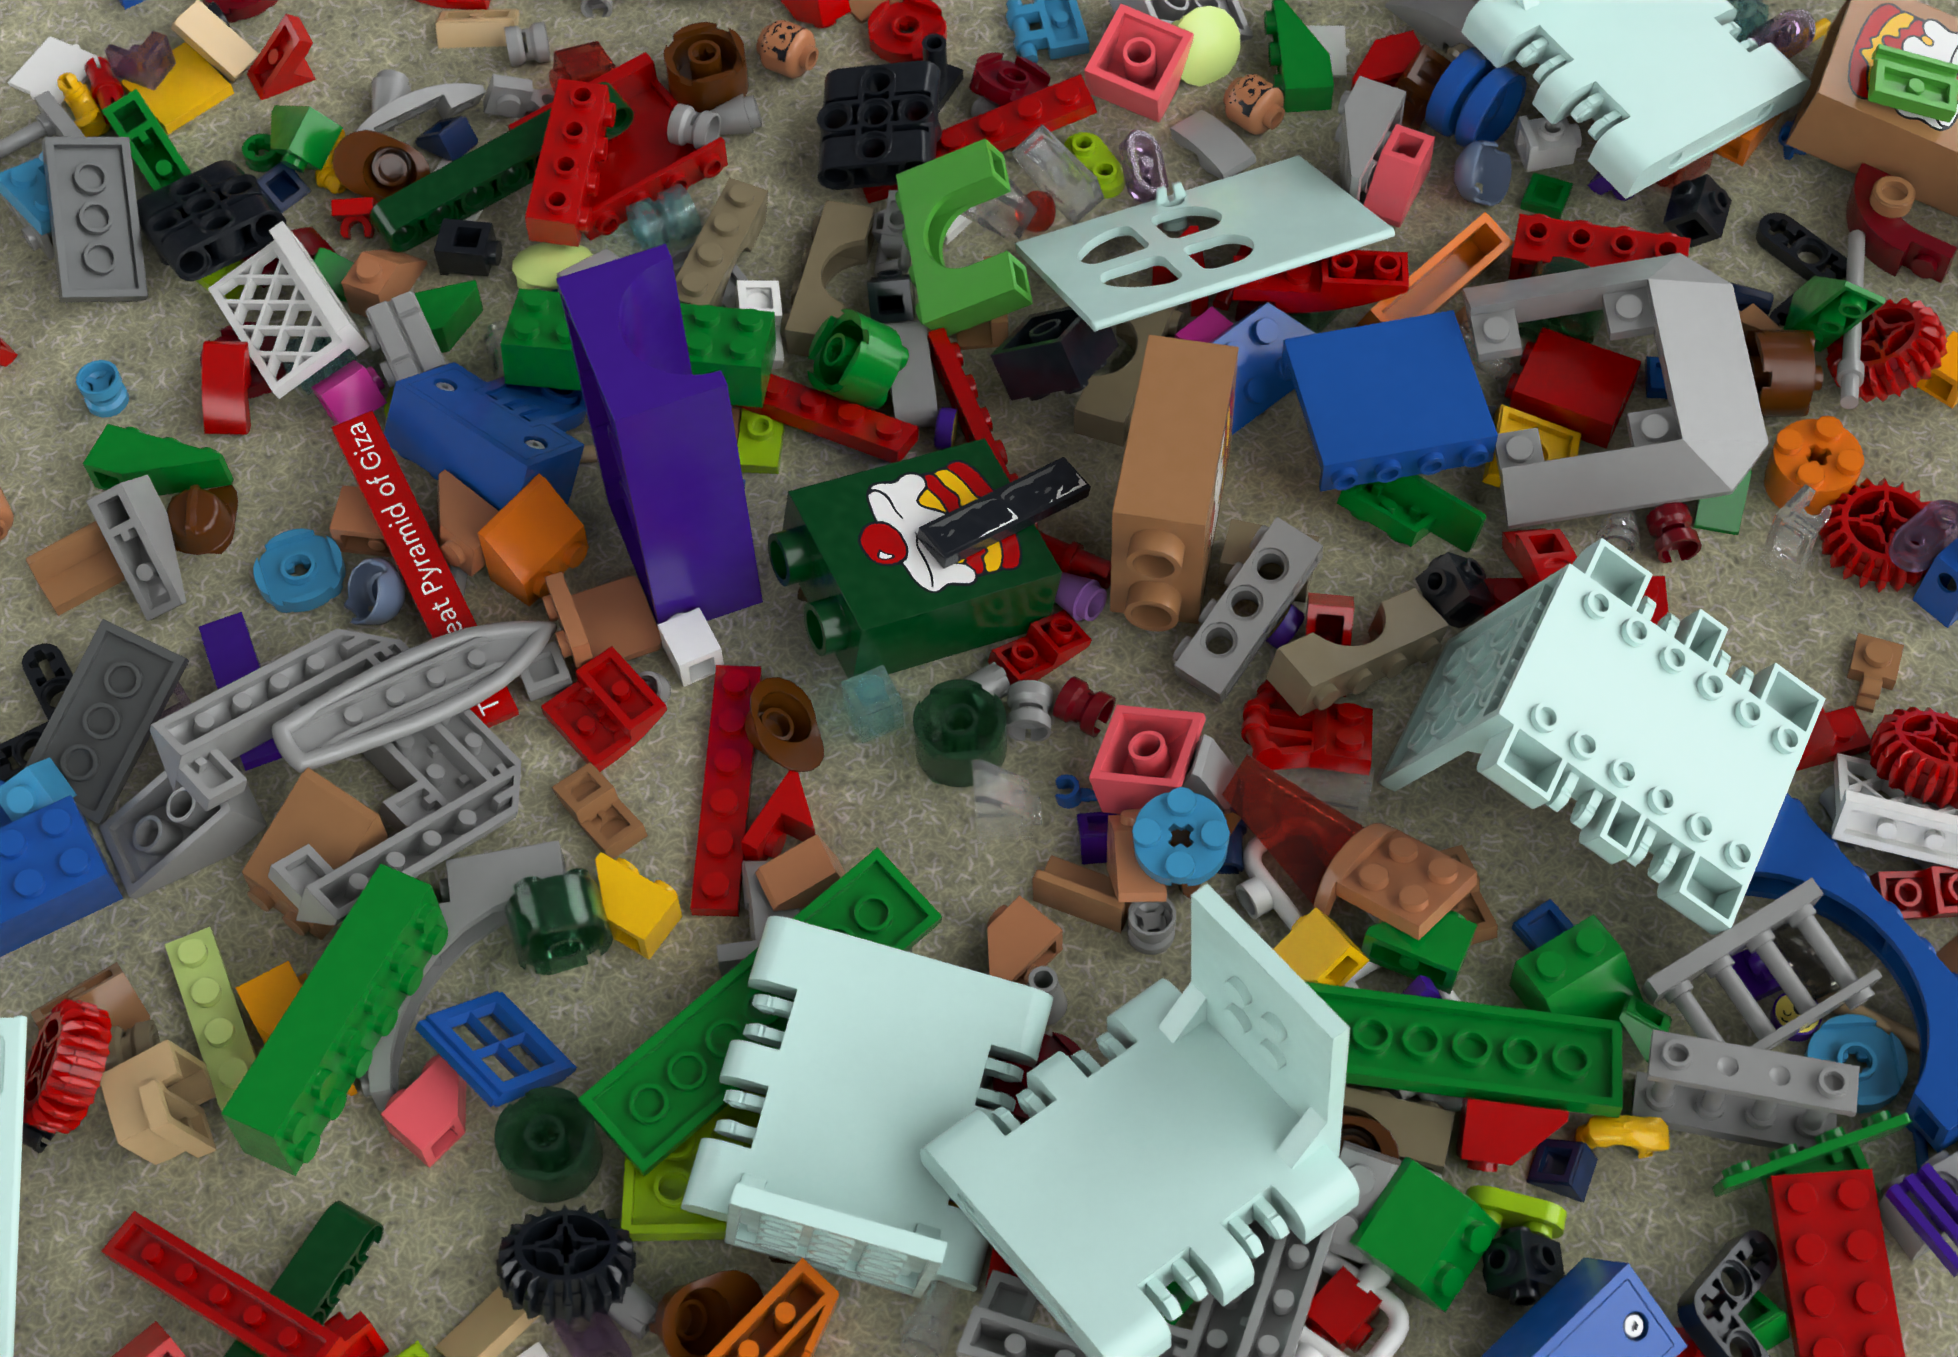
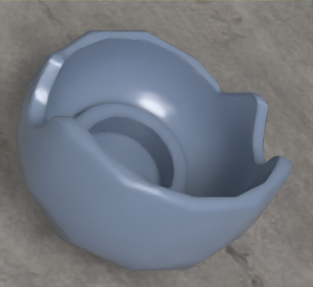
(1485, 165)
(378, 585)

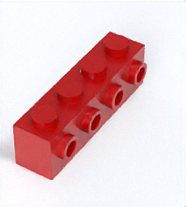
(569, 163)
(1592, 244)

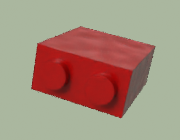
(1574, 385)

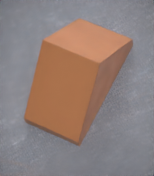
(799, 874)

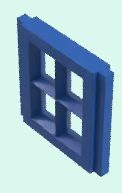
(439, 1033)

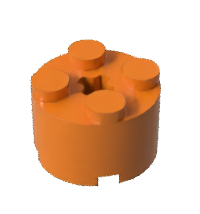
(1815, 455)

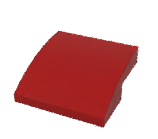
(604, 709)

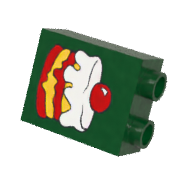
(879, 589)

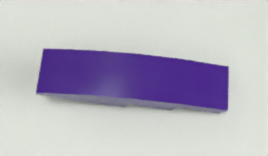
(231, 658)

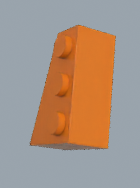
(786, 1320)

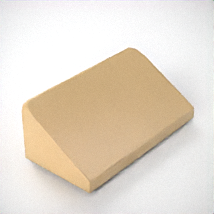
(474, 27)
(214, 41)
(486, 1329)

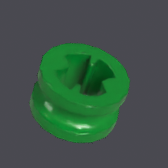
(260, 163)

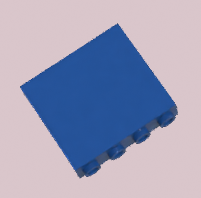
(1390, 400)

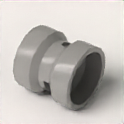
(536, 40)
(693, 127)
(1029, 710)
(1152, 917)

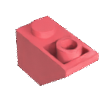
(1399, 174)
(429, 1112)

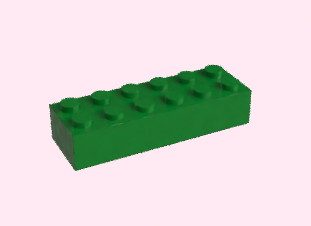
(726, 339)
(337, 1021)

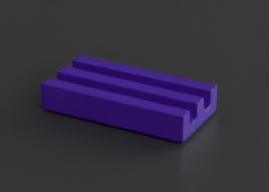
(1920, 1224)

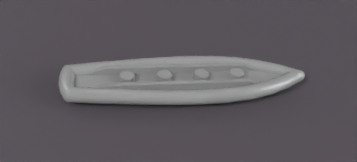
(409, 692)

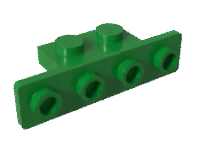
(1412, 509)
(1833, 1152)

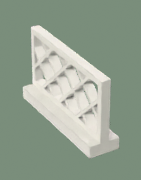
(318, 297)
(1892, 824)

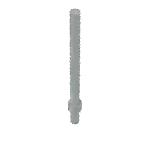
(1851, 370)

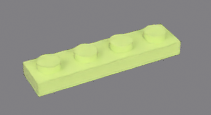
(212, 1010)

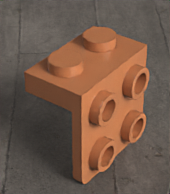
(601, 618)

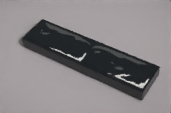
(1003, 512)

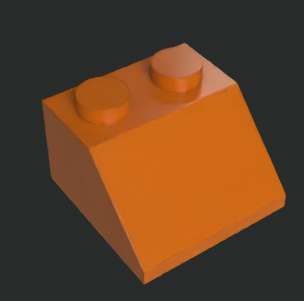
(532, 540)

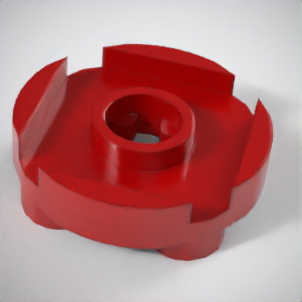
(888, 19)

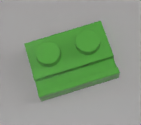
(1913, 83)

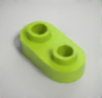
(1099, 161)
(1519, 1210)

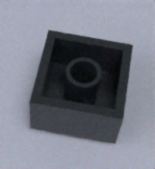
(1052, 354)

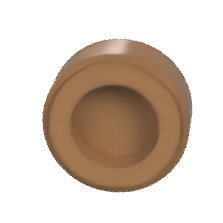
(1892, 196)

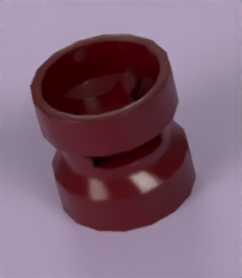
(1672, 531)
(1084, 706)

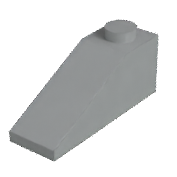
(141, 543)

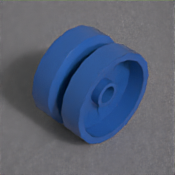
(1475, 99)

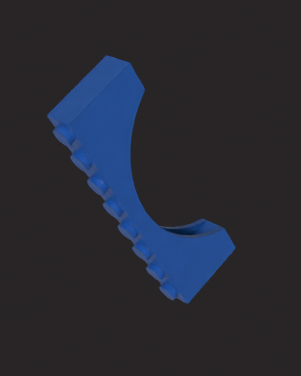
(1803, 851)

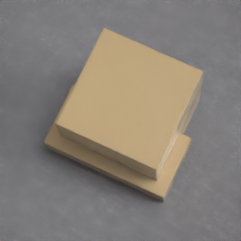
(157, 1103)

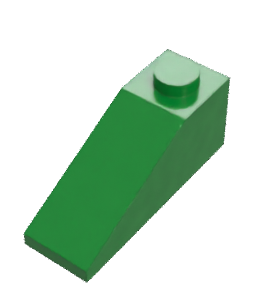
(148, 140)

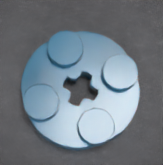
(305, 591)
(1178, 864)
(1882, 1053)

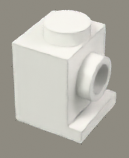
(1546, 144)

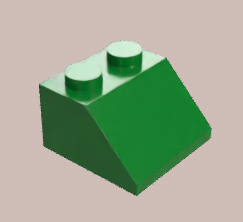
(1576, 974)
(1425, 1234)

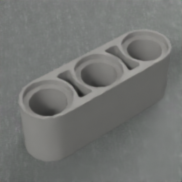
(914, 386)

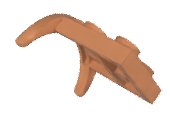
(1395, 879)

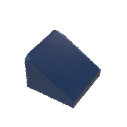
(448, 138)
(283, 187)
(1563, 1168)

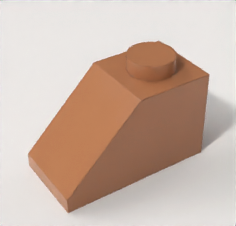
(380, 277)
(459, 519)
(354, 525)
(1126, 875)
(1021, 941)

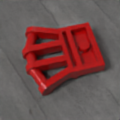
(1320, 739)

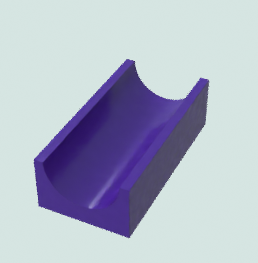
(661, 438)

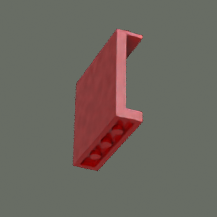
(642, 158)

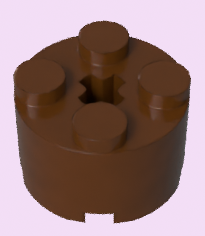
(706, 66)
(1784, 370)

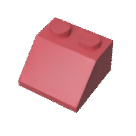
(1138, 63)
(1143, 755)

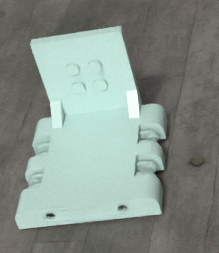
(1650, 73)
(1626, 718)
(865, 1076)
(1162, 1158)

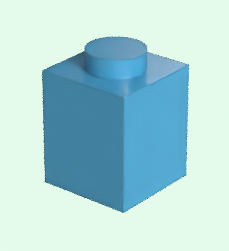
(34, 789)

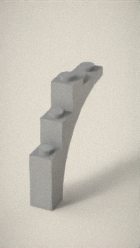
(472, 908)

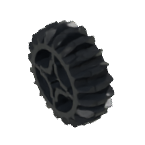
(536, 1272)

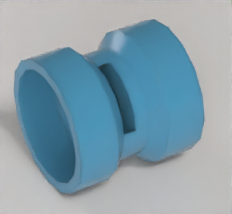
(102, 388)

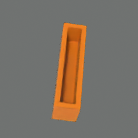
(1445, 273)

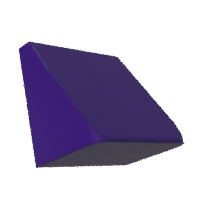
(1093, 836)

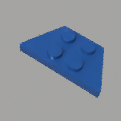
(1259, 368)

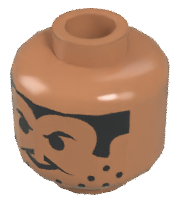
(787, 49)
(1254, 104)

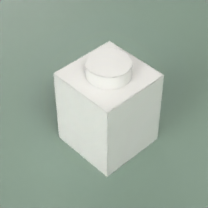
(690, 646)

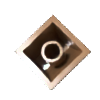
(318, 816)

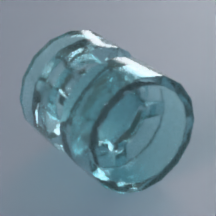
(665, 219)

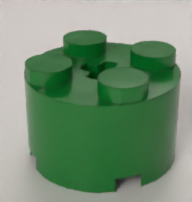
(856, 359)

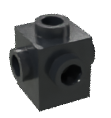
(1697, 210)
(1456, 589)
(1522, 1266)

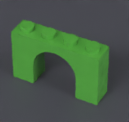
(930, 202)

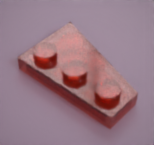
(1289, 822)

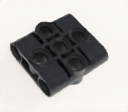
(877, 123)
(208, 220)

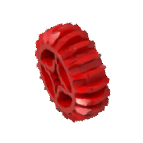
(1896, 348)
(1865, 541)
(1918, 754)
(66, 1066)

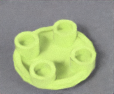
(1213, 47)
(539, 264)

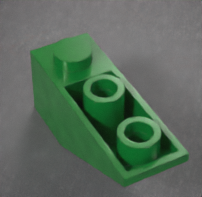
(1300, 61)
(1830, 308)
(171, 465)

